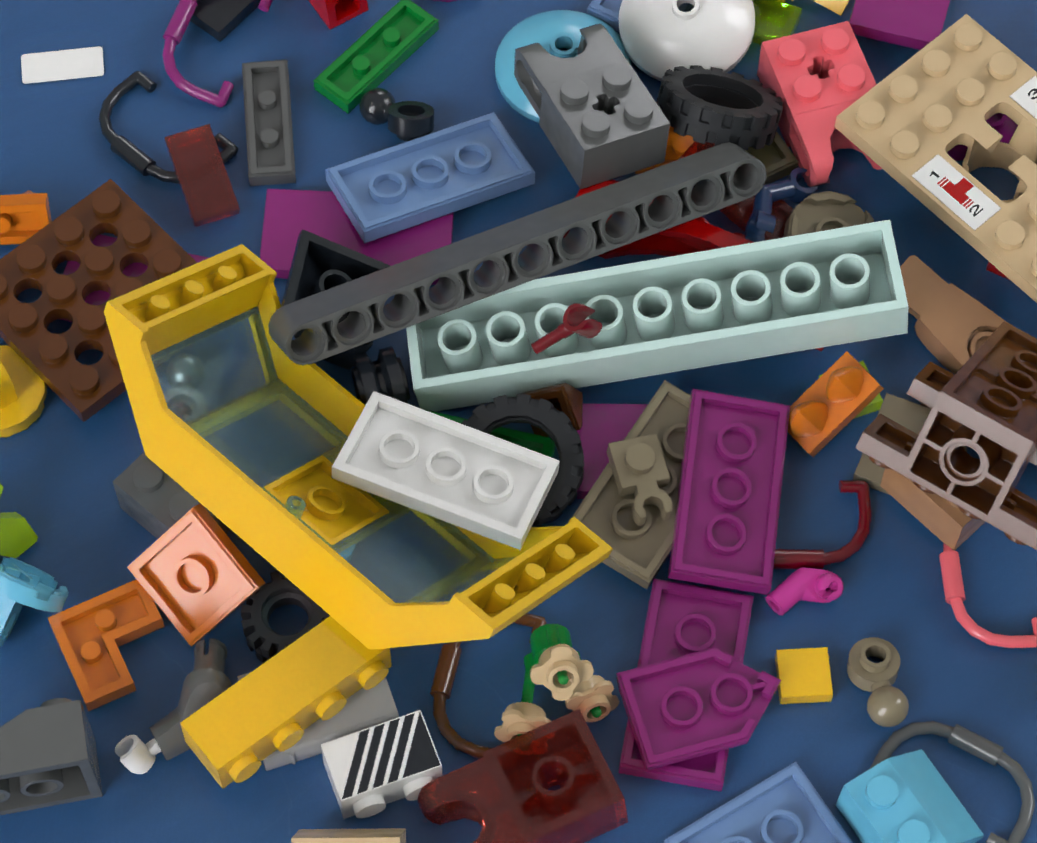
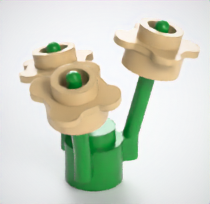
(565, 675)

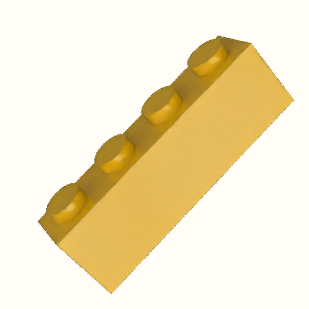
(282, 700)

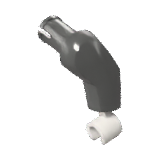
(198, 689)

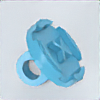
(27, 586)

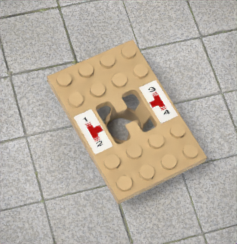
(944, 102)

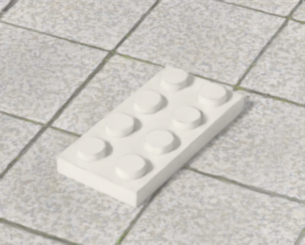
(446, 470)

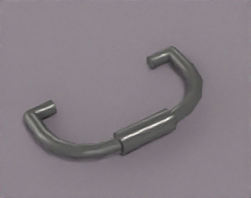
(980, 748)

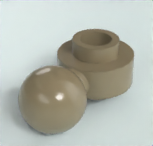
(886, 703)

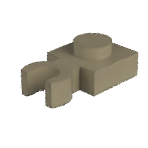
(641, 470)

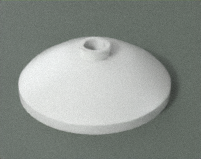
(664, 37)

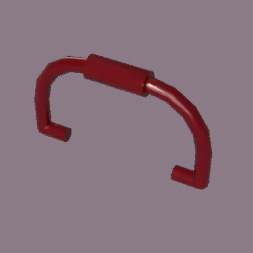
(816, 557)

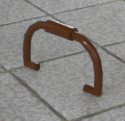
(443, 685)

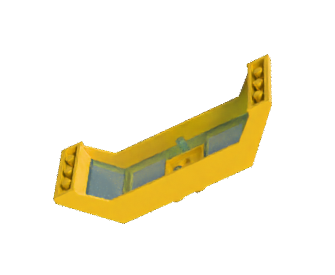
(259, 451)

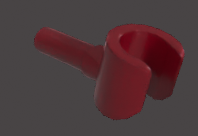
(573, 322)

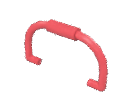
(955, 596)

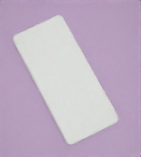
(62, 65)

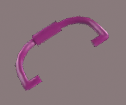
(173, 37)

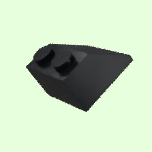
(321, 266)

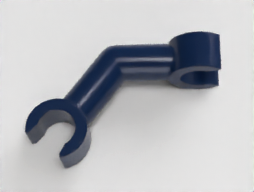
(761, 217)

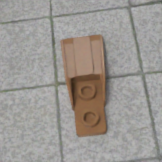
(947, 318)

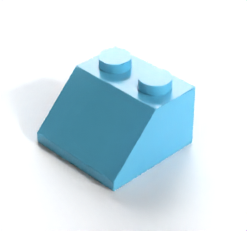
(905, 803)

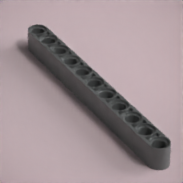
(500, 248)

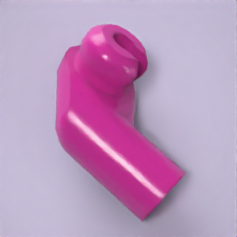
(805, 585)

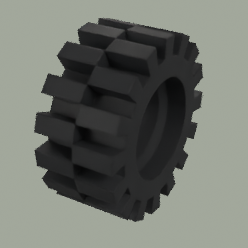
(259, 609)

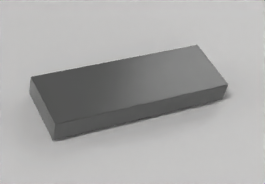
(268, 123)

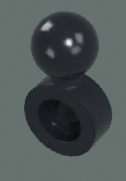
(404, 118)

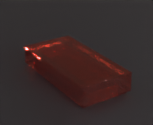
(202, 175)

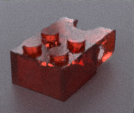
(512, 783)

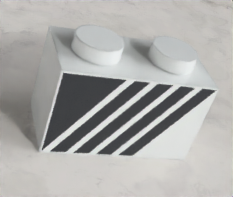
(381, 765)

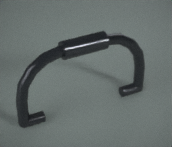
(130, 152)

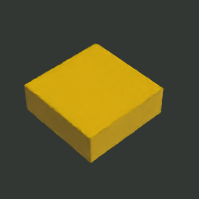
(804, 675)

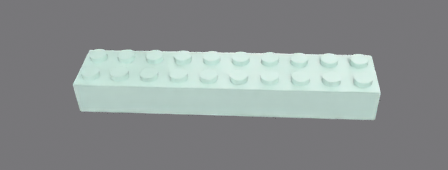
(666, 316)

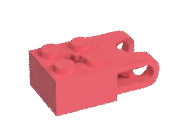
(817, 79)

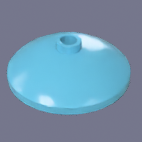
(552, 31)

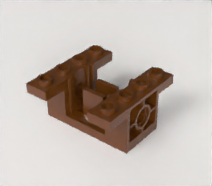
(981, 407)

